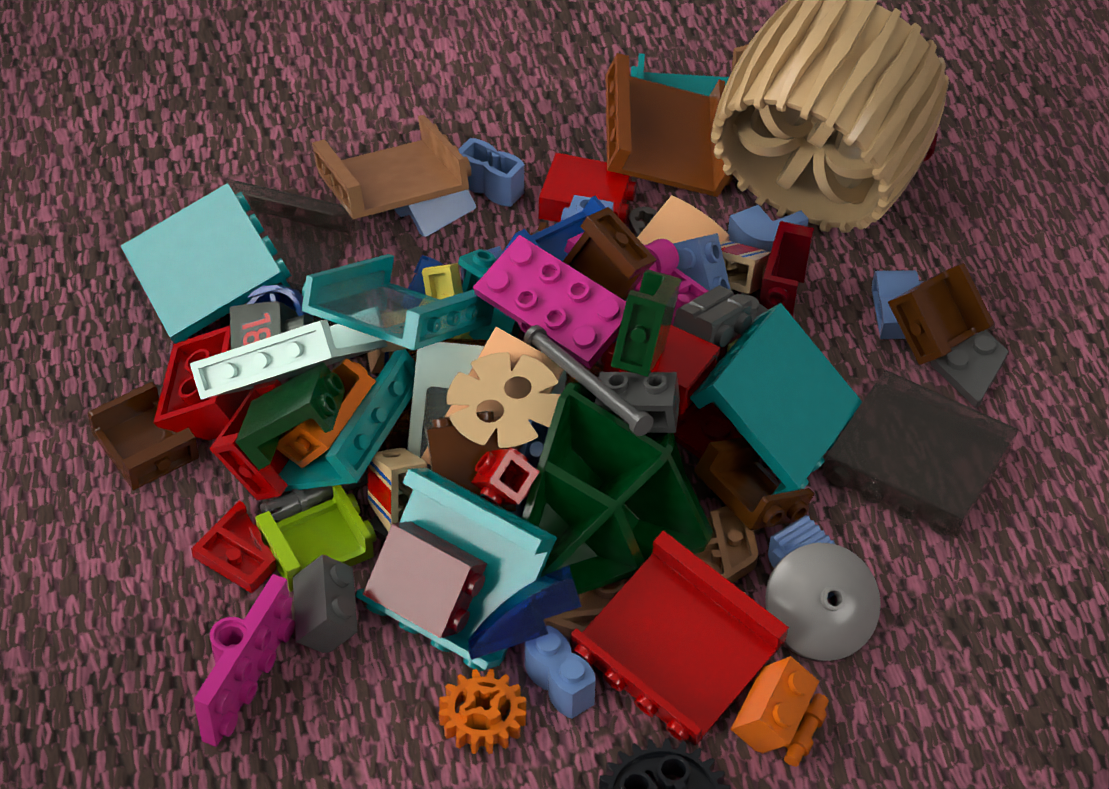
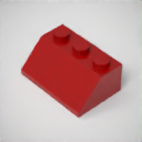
(179, 399)

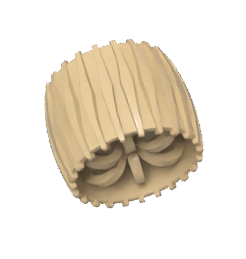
(831, 111)

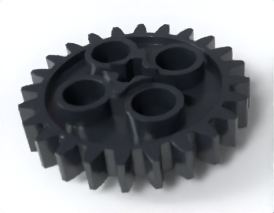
(633, 770)

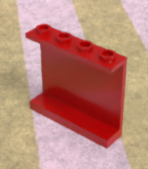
(680, 640)

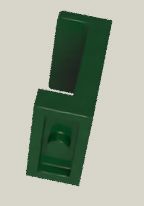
(646, 323)
(310, 395)

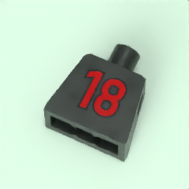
(262, 320)

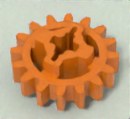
(480, 715)

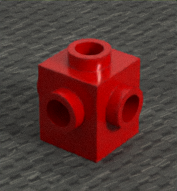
(514, 474)

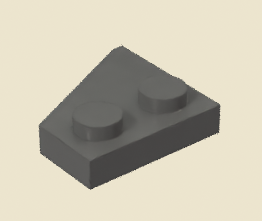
(972, 365)

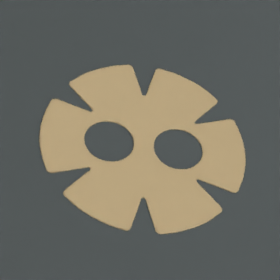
(513, 426)

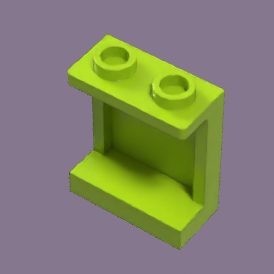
(325, 529)

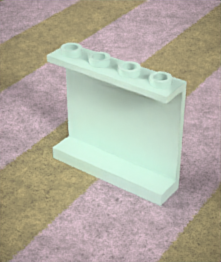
(280, 357)

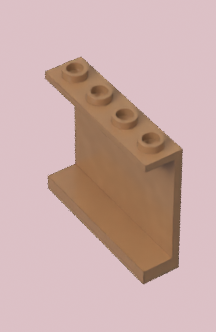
(395, 174)

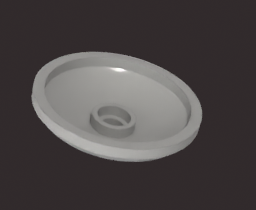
(799, 600)

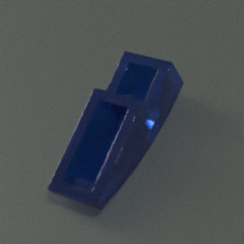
(525, 613)

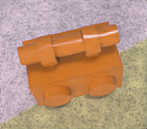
(777, 706)

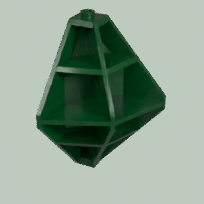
(609, 493)

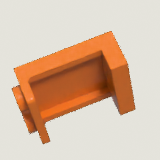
(308, 440)

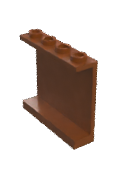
(662, 132)

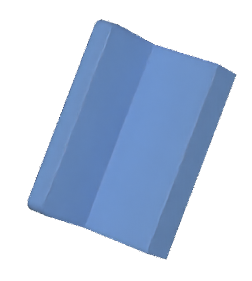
(438, 212)

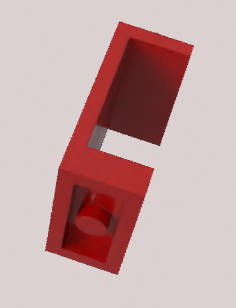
(260, 483)

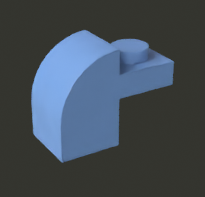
(756, 229)

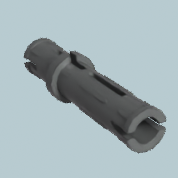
(304, 499)

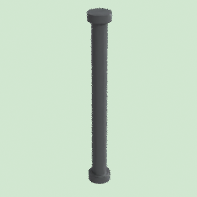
(639, 422)

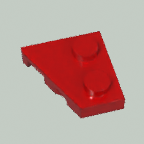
(236, 550)

